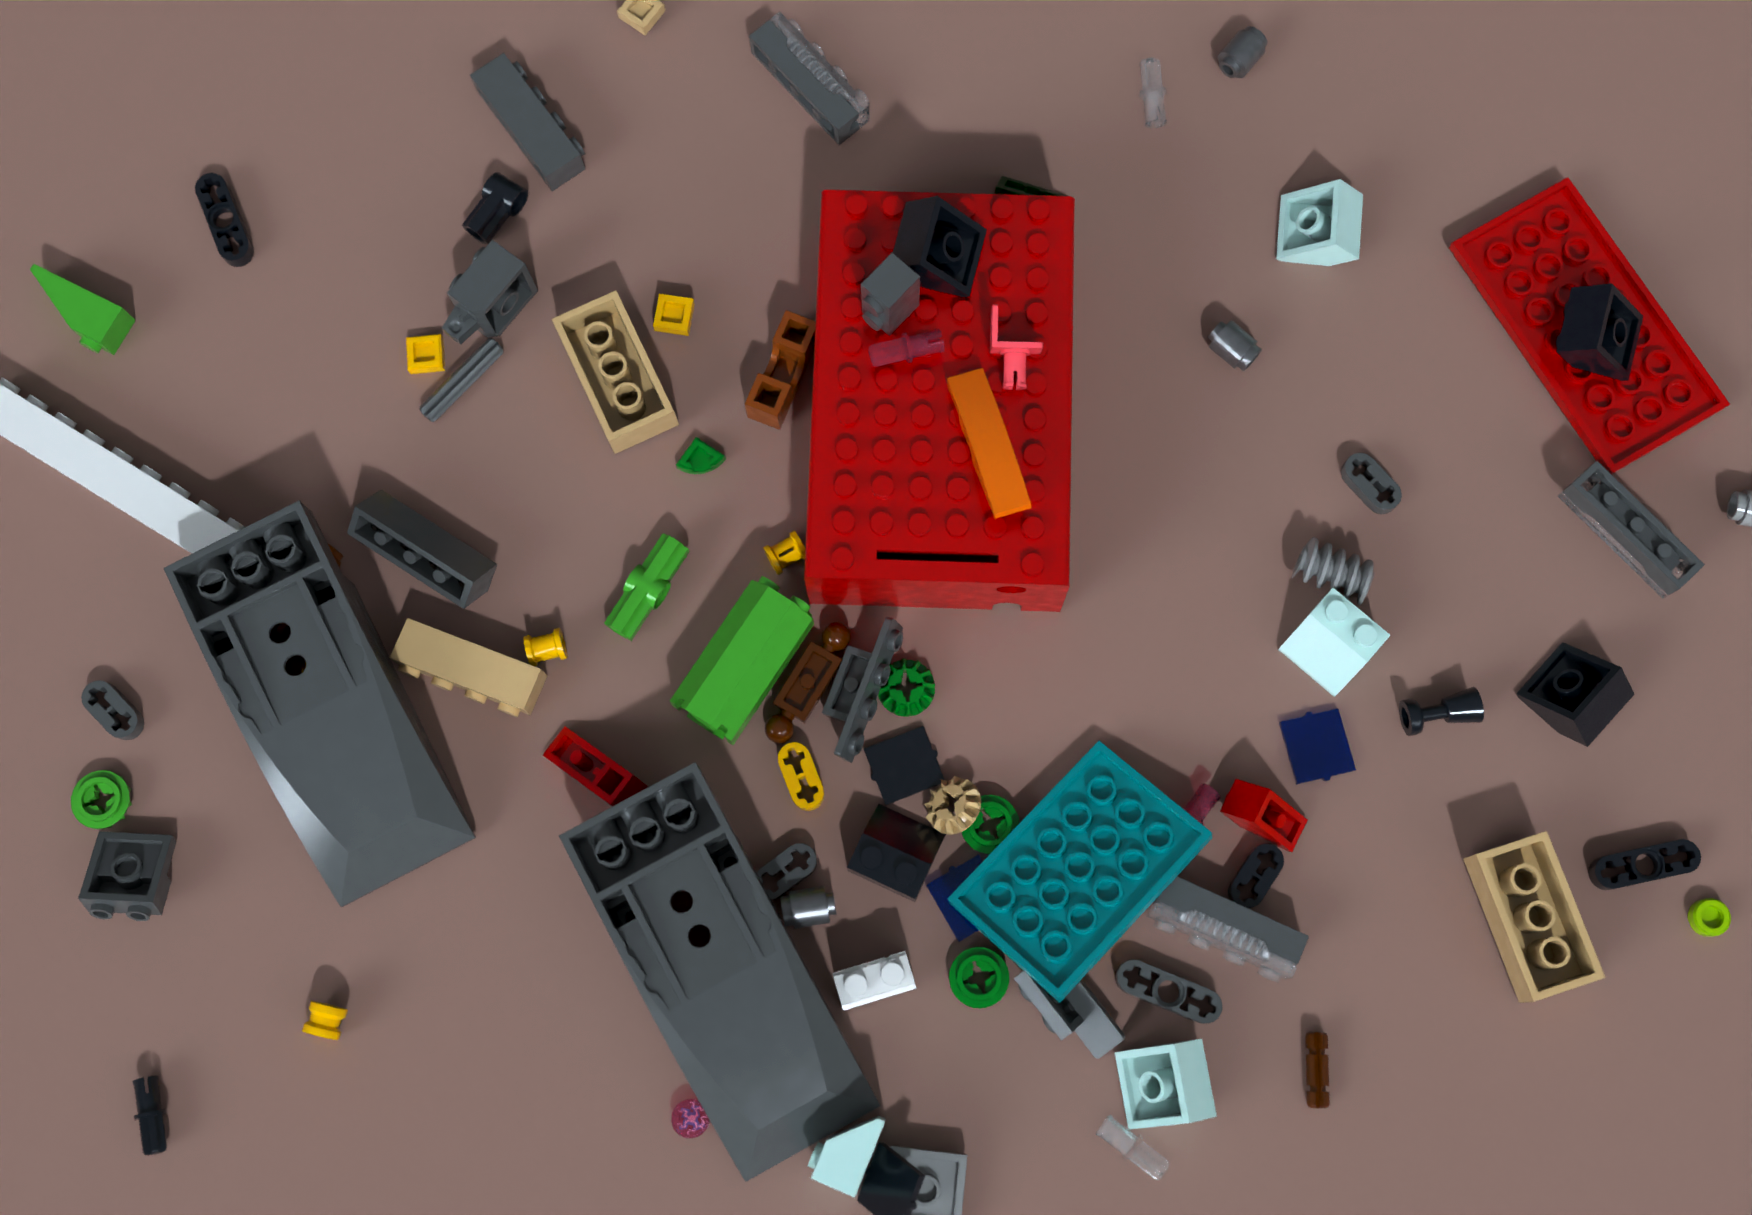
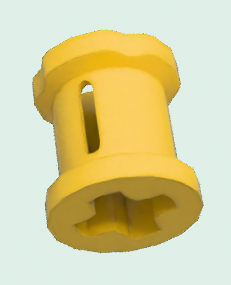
(773, 552)
(545, 647)

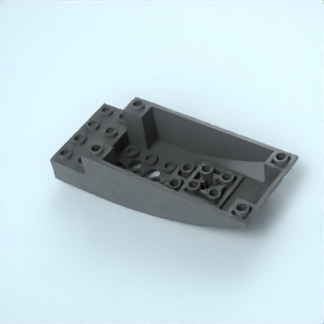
(343, 732)
(744, 1004)

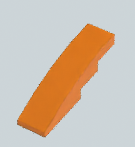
(988, 443)

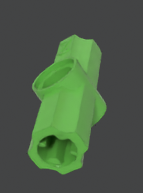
(647, 587)

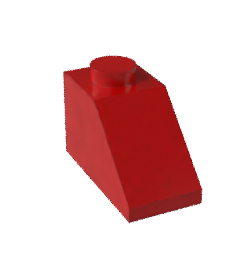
(1263, 814)

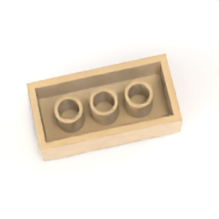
(615, 372)
(1534, 918)

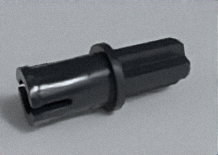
(150, 1116)

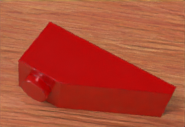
(592, 768)

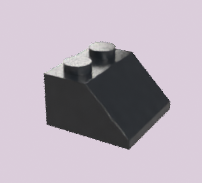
(940, 245)
(1599, 331)
(1576, 693)
(896, 852)

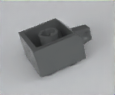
(488, 294)

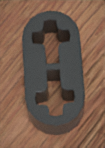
(1377, 481)
(106, 716)
(792, 878)

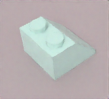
(1320, 224)
(1334, 642)
(1165, 1084)
(846, 1156)

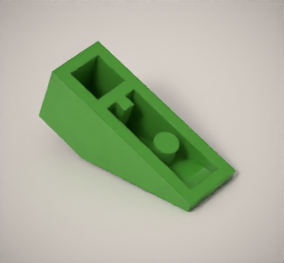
(87, 314)

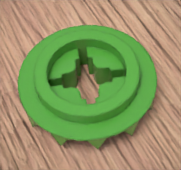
(87, 792)

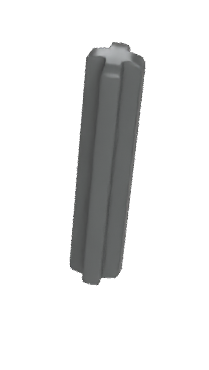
(461, 379)

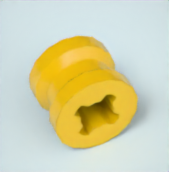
(324, 1020)

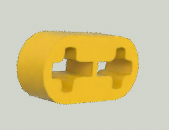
(809, 772)

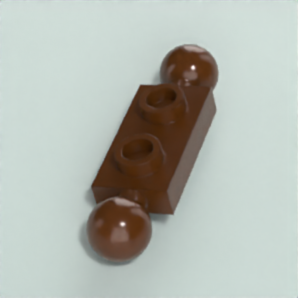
(807, 682)

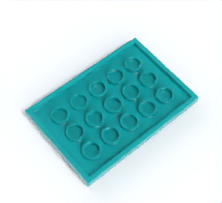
(1079, 870)

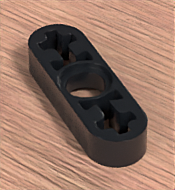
(213, 210)
(1658, 872)

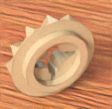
(966, 808)

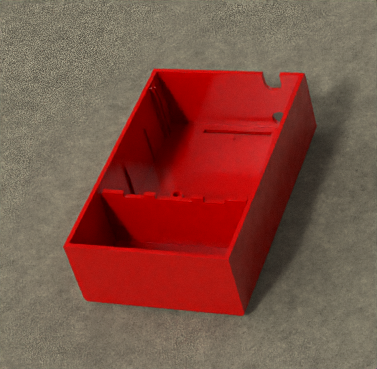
(888, 437)

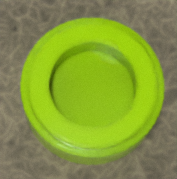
(1709, 917)

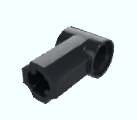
(499, 201)

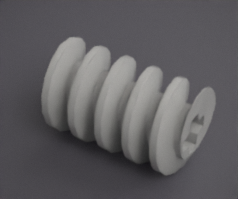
(1335, 569)

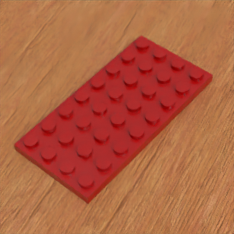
(1526, 274)

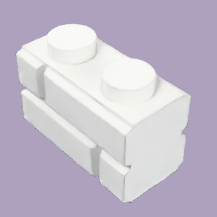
(874, 980)

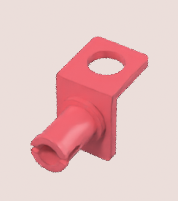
(1013, 353)

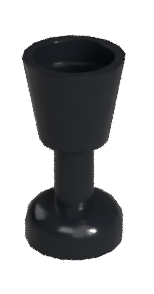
(1456, 708)

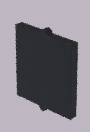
(904, 765)
(890, 1184)

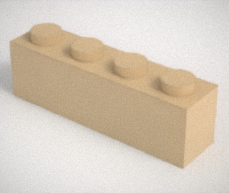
(469, 667)

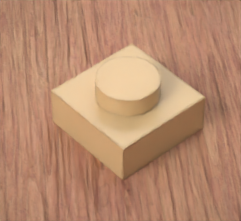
(641, 13)

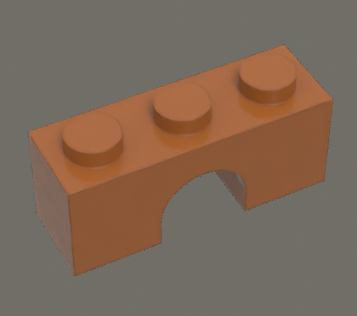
(777, 386)

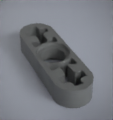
(1198, 992)

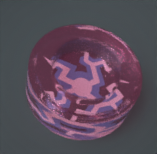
(689, 1119)

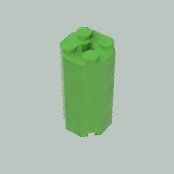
(743, 659)

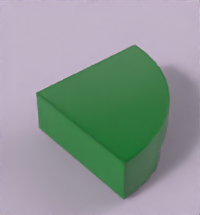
(700, 458)

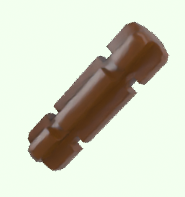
(1317, 1070)

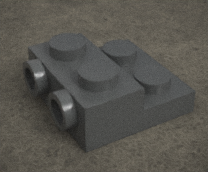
(128, 875)

